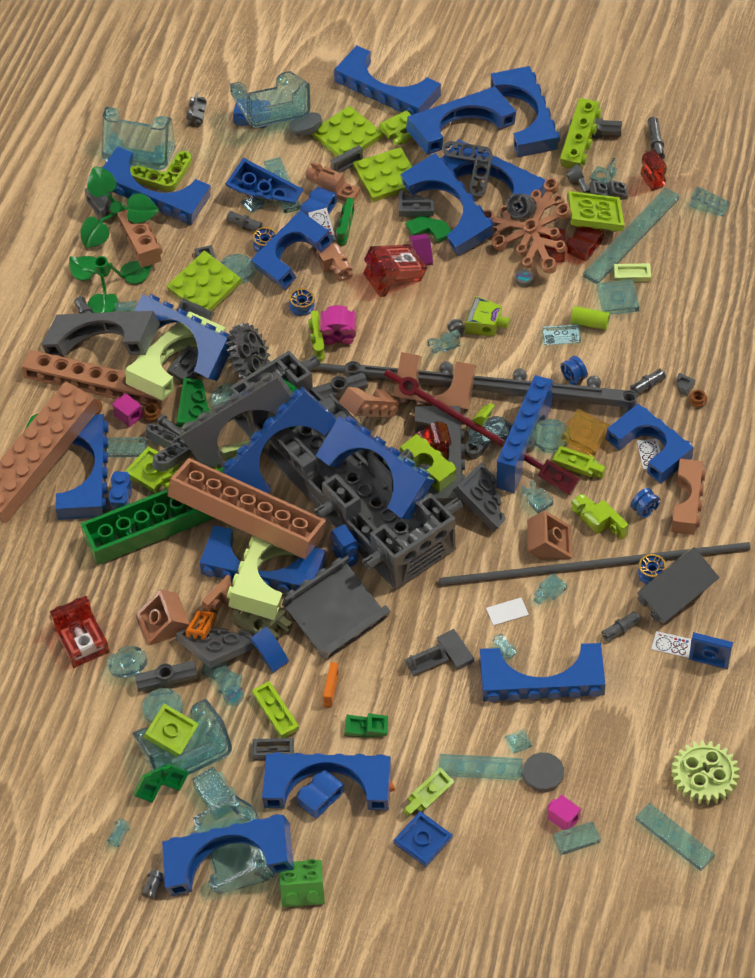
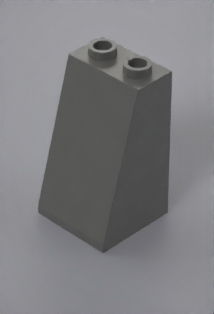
(677, 585)

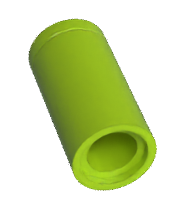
(590, 317)

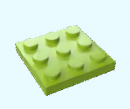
(347, 131)
(382, 173)
(595, 211)
(205, 282)

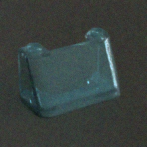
(273, 105)
(150, 144)
(204, 748)
(234, 864)

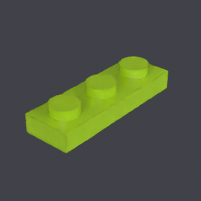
(275, 710)

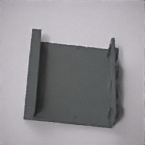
(334, 608)

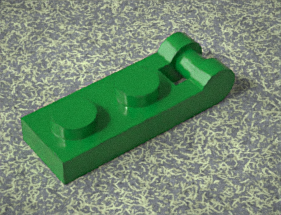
(345, 222)

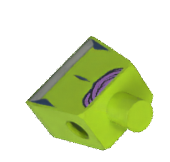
(485, 318)

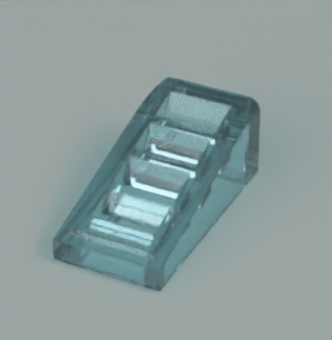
(699, 202)

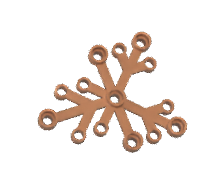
(533, 227)

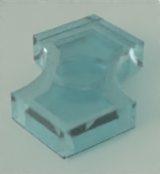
(222, 675)

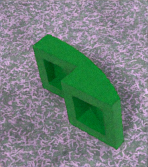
(370, 726)

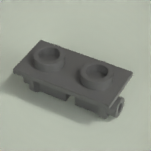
(196, 112)
(426, 659)

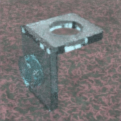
(610, 172)

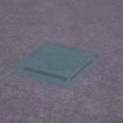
(618, 296)

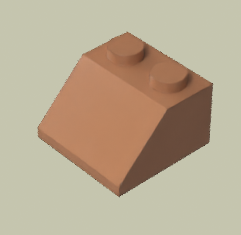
(549, 537)
(162, 617)

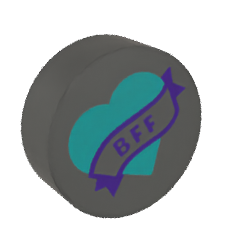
(524, 278)

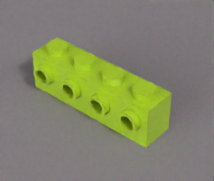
(580, 133)

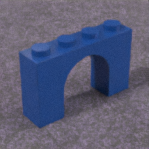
(298, 229)
(640, 423)

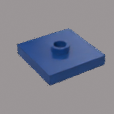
(710, 650)
(423, 839)

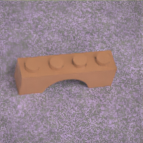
(376, 405)
(685, 514)

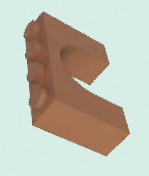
(458, 393)

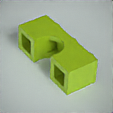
(441, 470)

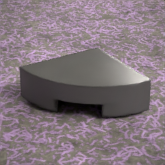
(685, 384)

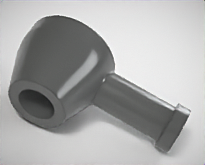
(576, 176)

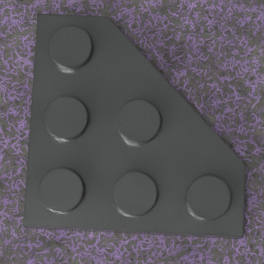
(480, 496)
(218, 645)

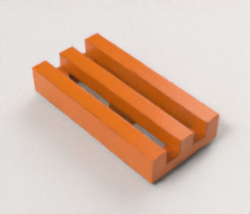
(209, 617)
(330, 685)

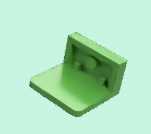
(303, 884)

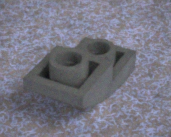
(613, 189)

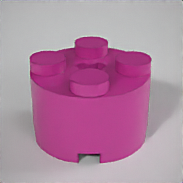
(338, 325)

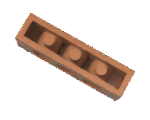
(141, 240)

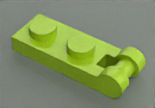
(316, 336)

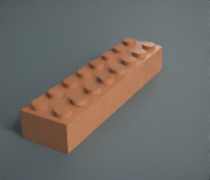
(42, 445)
(246, 508)

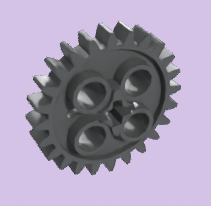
(247, 349)

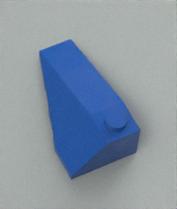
(256, 181)

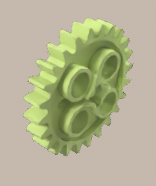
(705, 772)

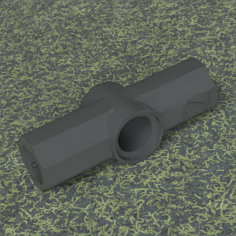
(606, 127)
(339, 385)
(156, 679)

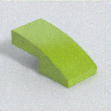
(483, 414)

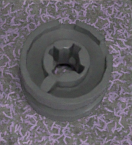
(525, 201)

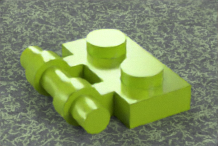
(395, 127)

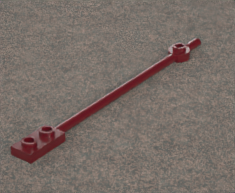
(548, 471)

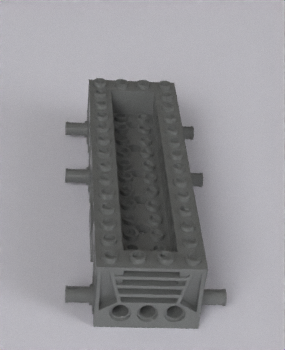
(393, 553)

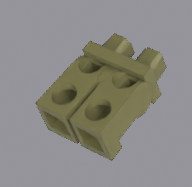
(256, 623)

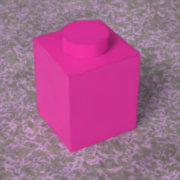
(127, 410)
(563, 812)

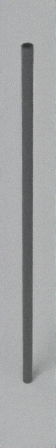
(585, 564)

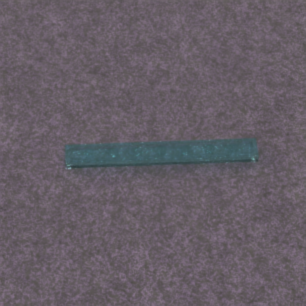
(631, 236)

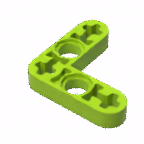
(164, 179)

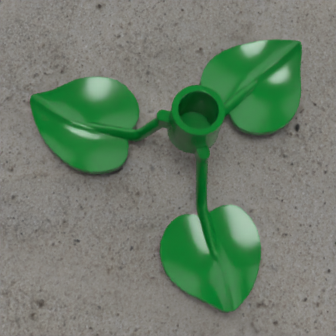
(139, 208)
(84, 268)

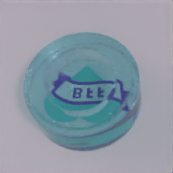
(233, 695)

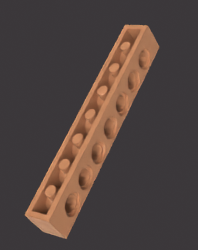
(85, 376)

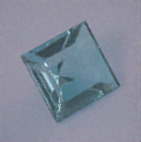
(253, 203)
(518, 741)

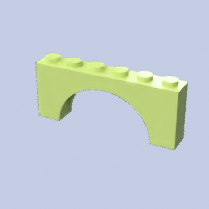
(147, 371)
(249, 590)

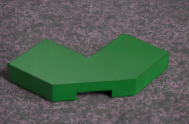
(422, 225)
(151, 782)

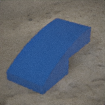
(270, 649)

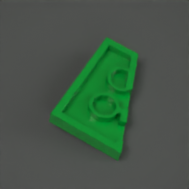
(192, 401)

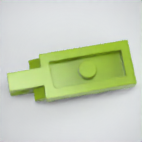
(578, 462)
(428, 792)

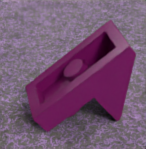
(422, 246)

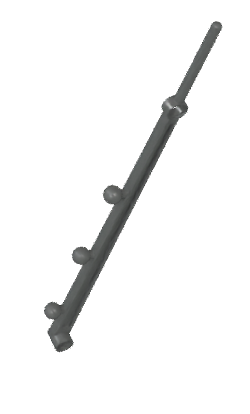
(517, 386)

